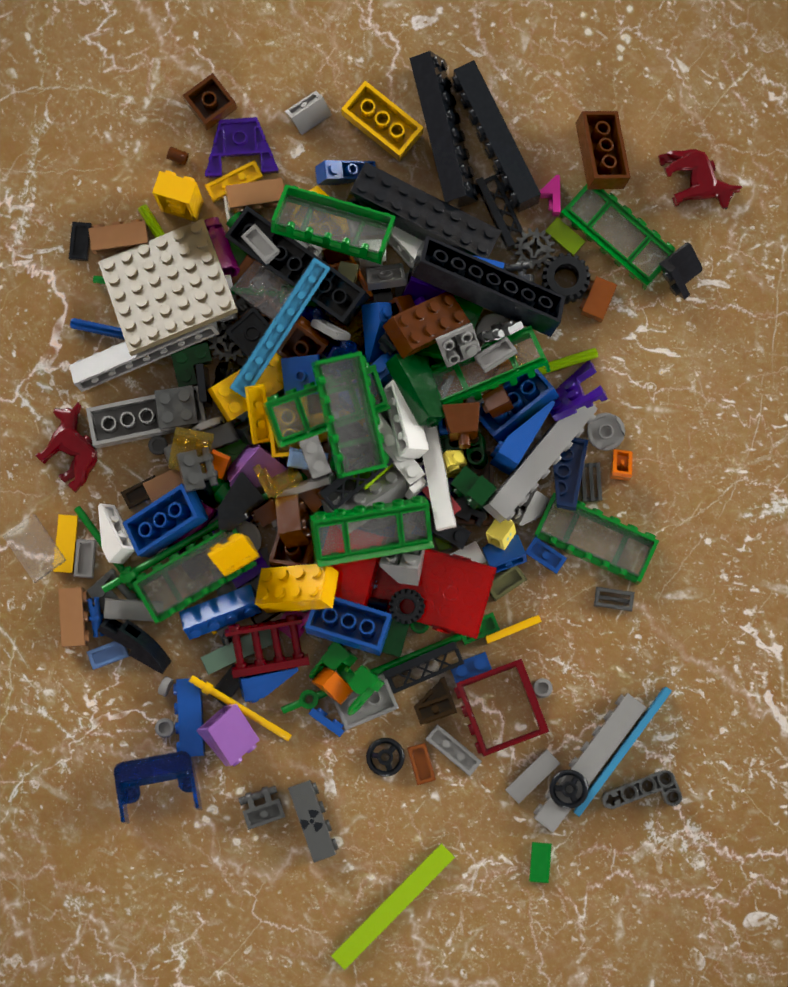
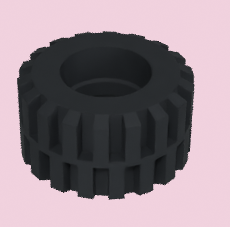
(569, 263)

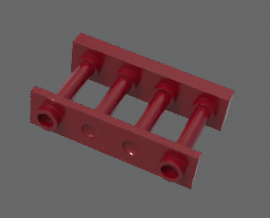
(260, 664)

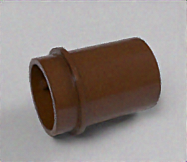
(177, 155)

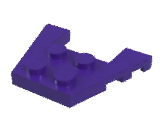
(236, 139)
(572, 395)

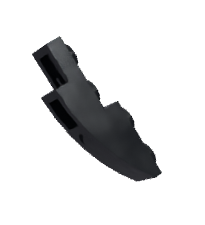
(141, 644)

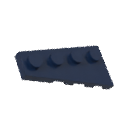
(569, 474)

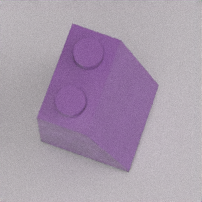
(251, 457)
(229, 734)

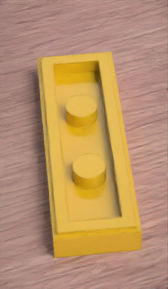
(247, 173)
(257, 416)
(66, 541)
(513, 629)

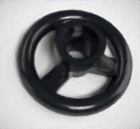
(394, 745)
(562, 788)

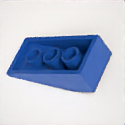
(511, 451)

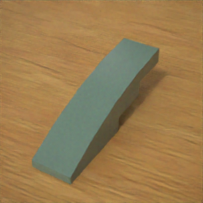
(225, 655)

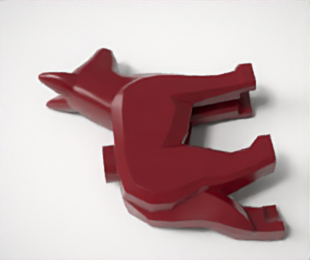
(702, 178)
(72, 443)

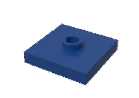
(298, 371)

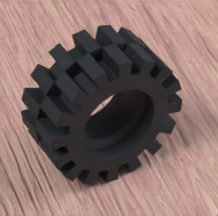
(418, 606)

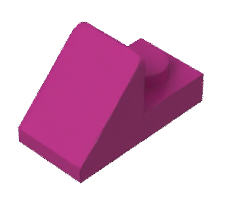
(552, 191)

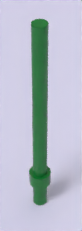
(96, 534)

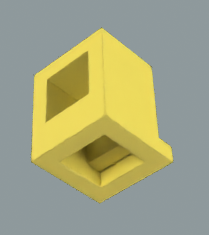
(454, 462)

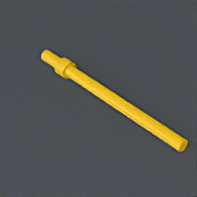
(208, 688)

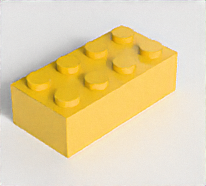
(382, 121)
(178, 195)
(233, 404)
(296, 588)

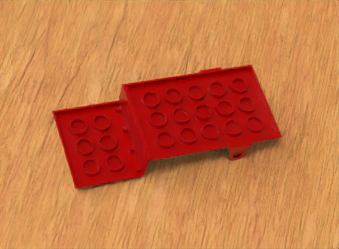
(451, 586)

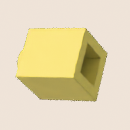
(501, 533)

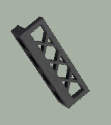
(495, 212)
(327, 490)
(421, 660)

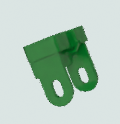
(361, 681)

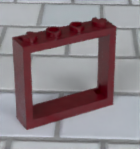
(467, 710)

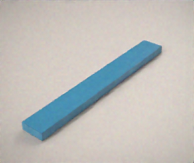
(280, 326)
(623, 749)

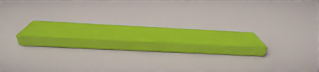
(392, 906)

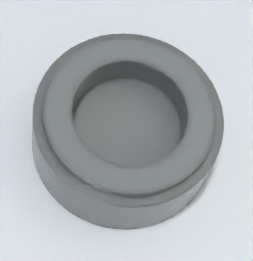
(165, 686)
(542, 688)
(165, 727)

